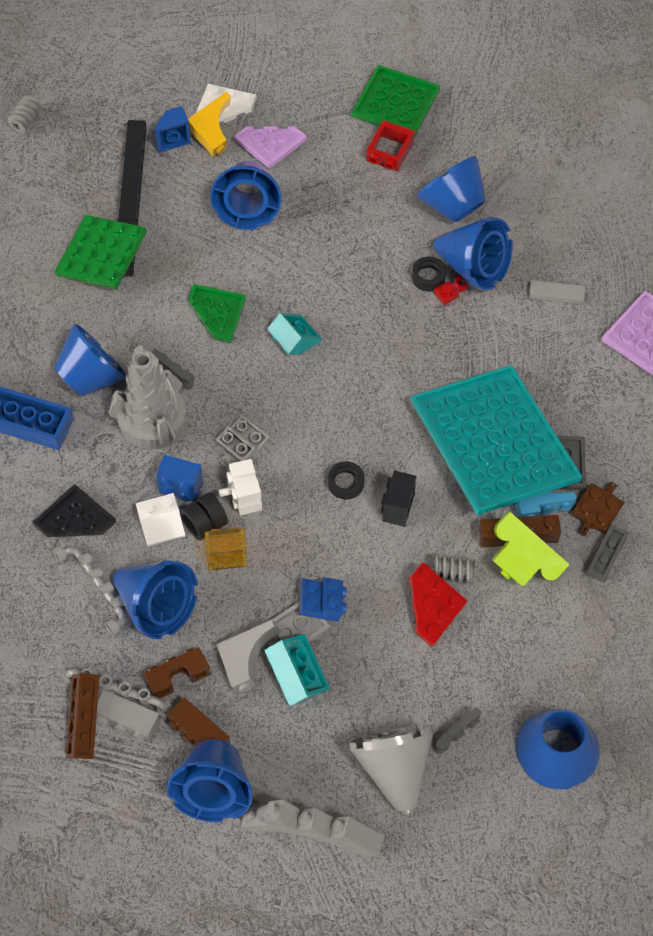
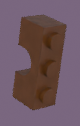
(190, 663)

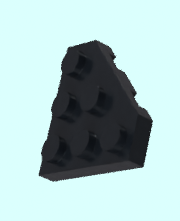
(74, 515)

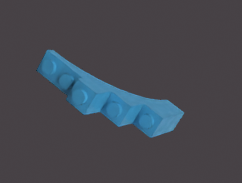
(545, 504)

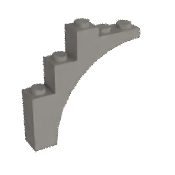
(315, 824)

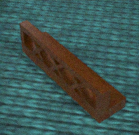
(82, 716)

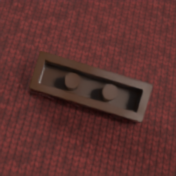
(194, 724)

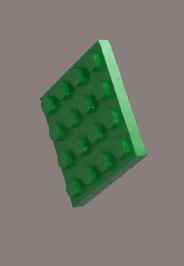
(395, 99)
(101, 252)

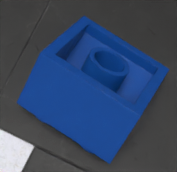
(172, 130)

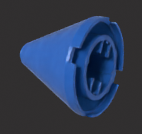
(478, 251)
(157, 596)

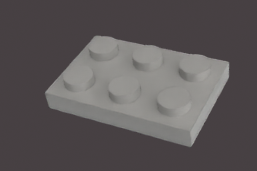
(293, 624)

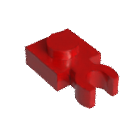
(448, 292)

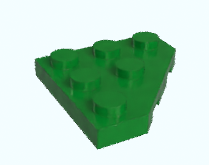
(217, 310)

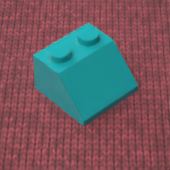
(293, 333)

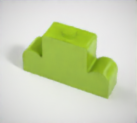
(525, 552)

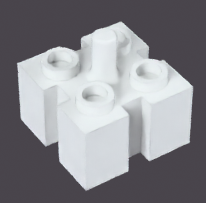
(243, 487)

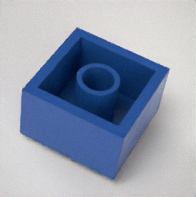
(180, 478)

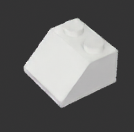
(160, 520)

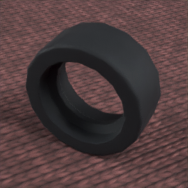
(428, 262)
(343, 467)
(213, 510)
(196, 520)

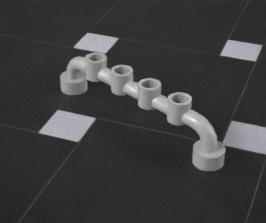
(95, 576)
(162, 708)

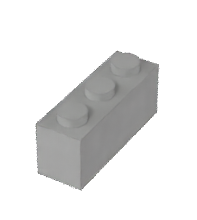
(127, 716)

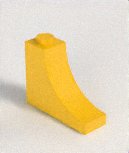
(206, 127)

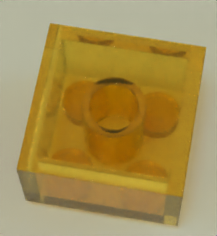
(226, 549)

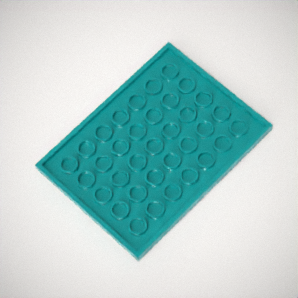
(495, 439)

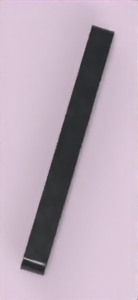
(132, 176)

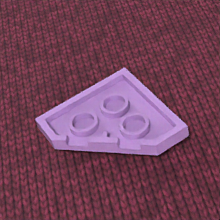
(270, 144)

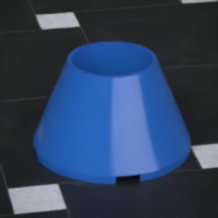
(457, 191)
(244, 209)
(86, 364)
(552, 767)
(211, 783)

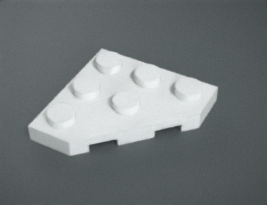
(240, 101)

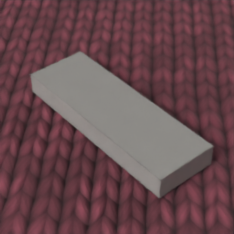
(557, 292)

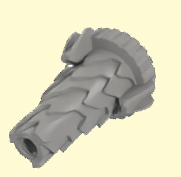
(151, 408)

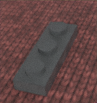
(607, 553)

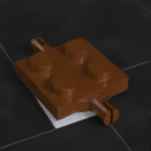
(597, 508)

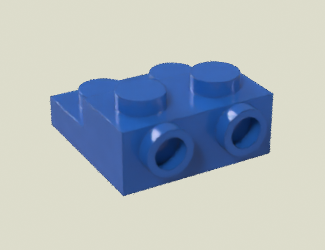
(323, 598)

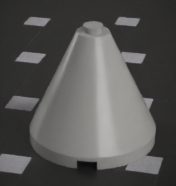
(396, 762)

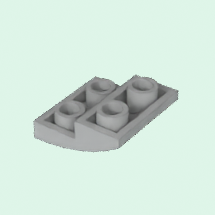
(243, 439)

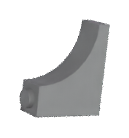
(241, 652)

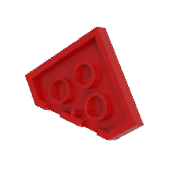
(433, 603)

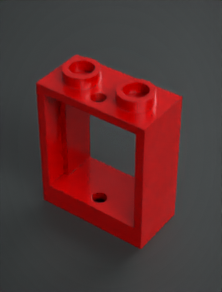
(395, 133)

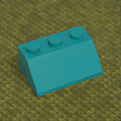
(297, 669)

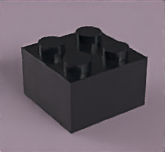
(398, 498)

